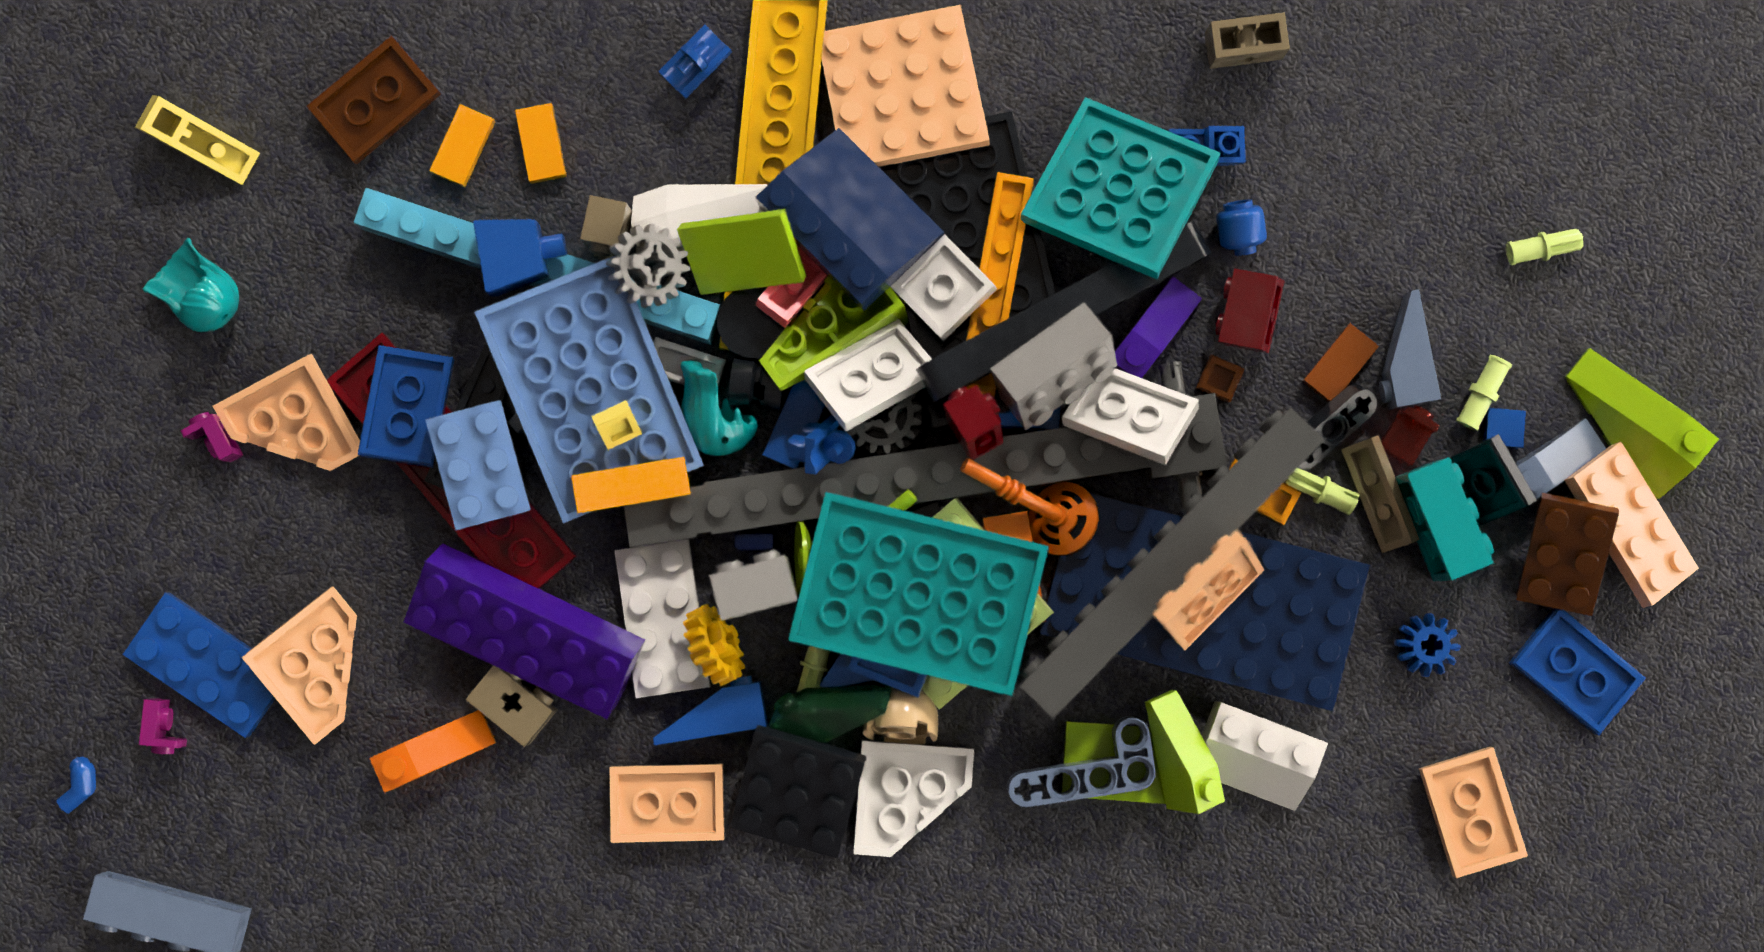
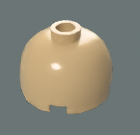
(905, 720)

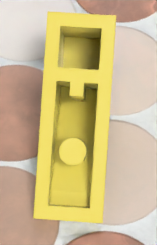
(197, 139)

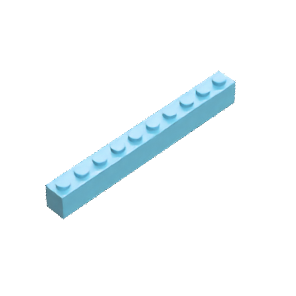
(457, 241)

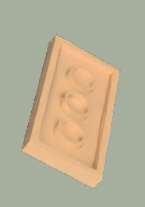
(1644, 539)

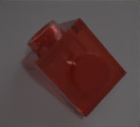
(1409, 433)

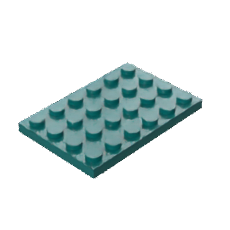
(918, 593)

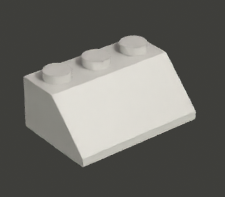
(1262, 755)

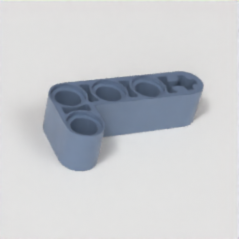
(1080, 771)

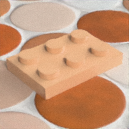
(667, 803)
(1473, 812)

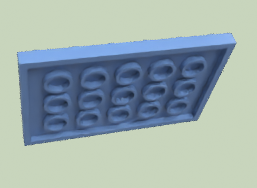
(572, 355)

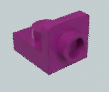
(217, 440)
(156, 720)

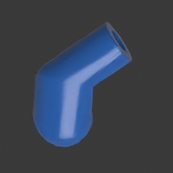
(82, 784)

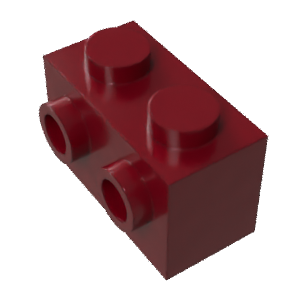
(1250, 310)
(974, 420)

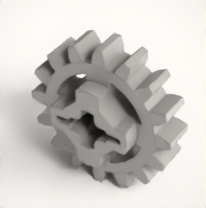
(659, 254)

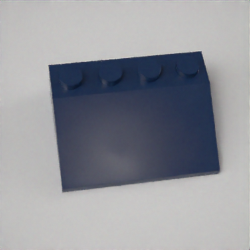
(850, 218)

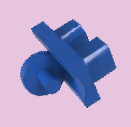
(695, 61)
(821, 445)

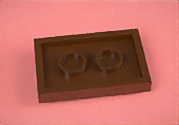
(373, 100)
(1567, 554)

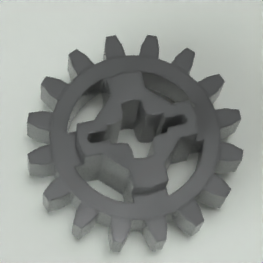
(889, 428)

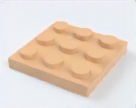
(1208, 589)

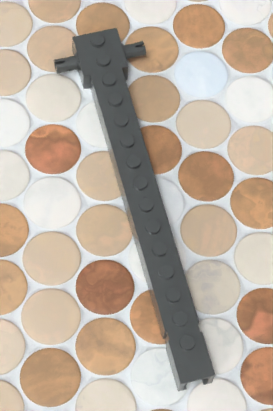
(928, 473)

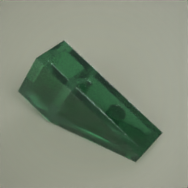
(829, 711)

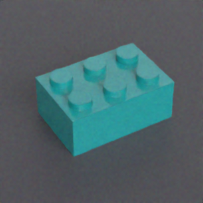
(1445, 520)

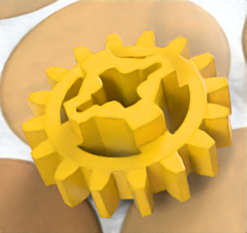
(713, 645)

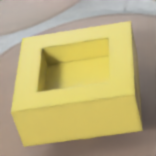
(616, 425)

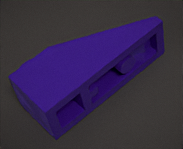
(1156, 328)

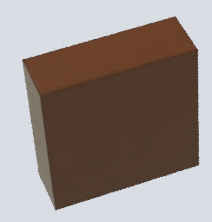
(1219, 378)

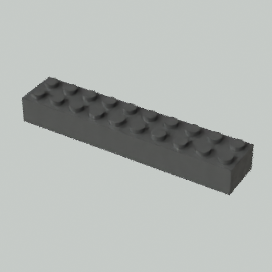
(1132, 601)

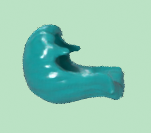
(195, 290)
(711, 429)

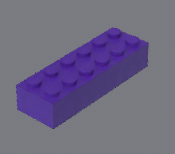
(523, 630)

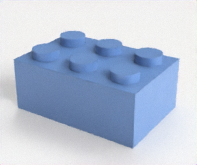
(478, 464)

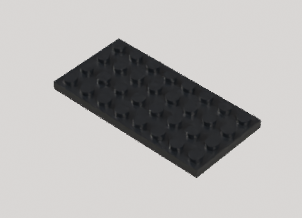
(958, 197)

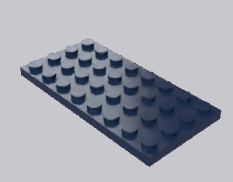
(1277, 638)

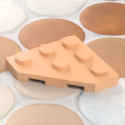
(292, 416)
(310, 663)

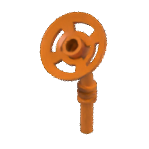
(1052, 512)

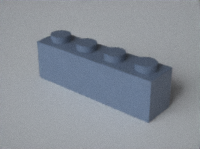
(165, 914)

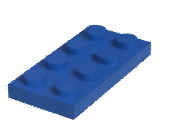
(201, 664)

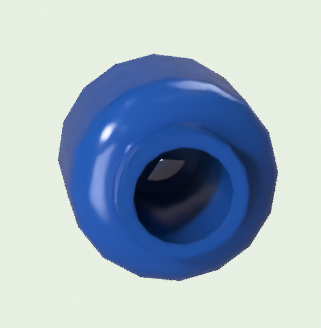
(1241, 227)

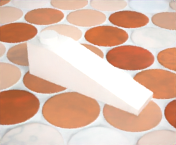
(680, 204)

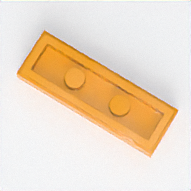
(630, 484)

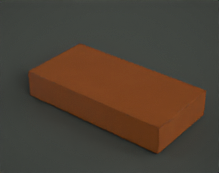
(1340, 363)

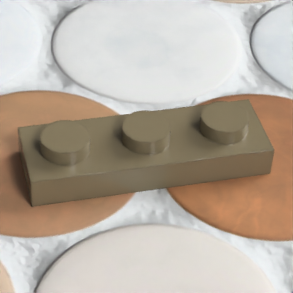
(1380, 494)

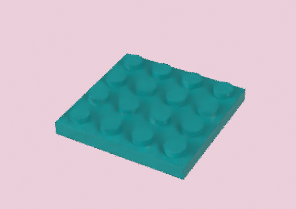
(1120, 187)

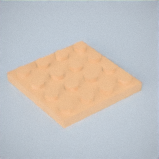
(905, 86)

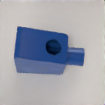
(514, 253)

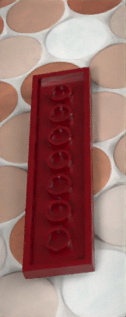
(516, 544)

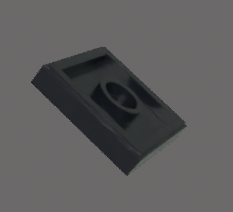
(1492, 480)

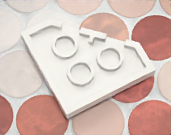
(905, 791)

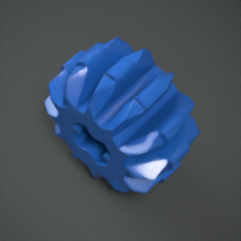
(1420, 632)

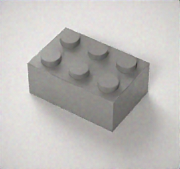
(1055, 367)
(754, 587)

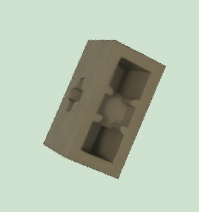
(1247, 40)
(603, 223)
(520, 723)

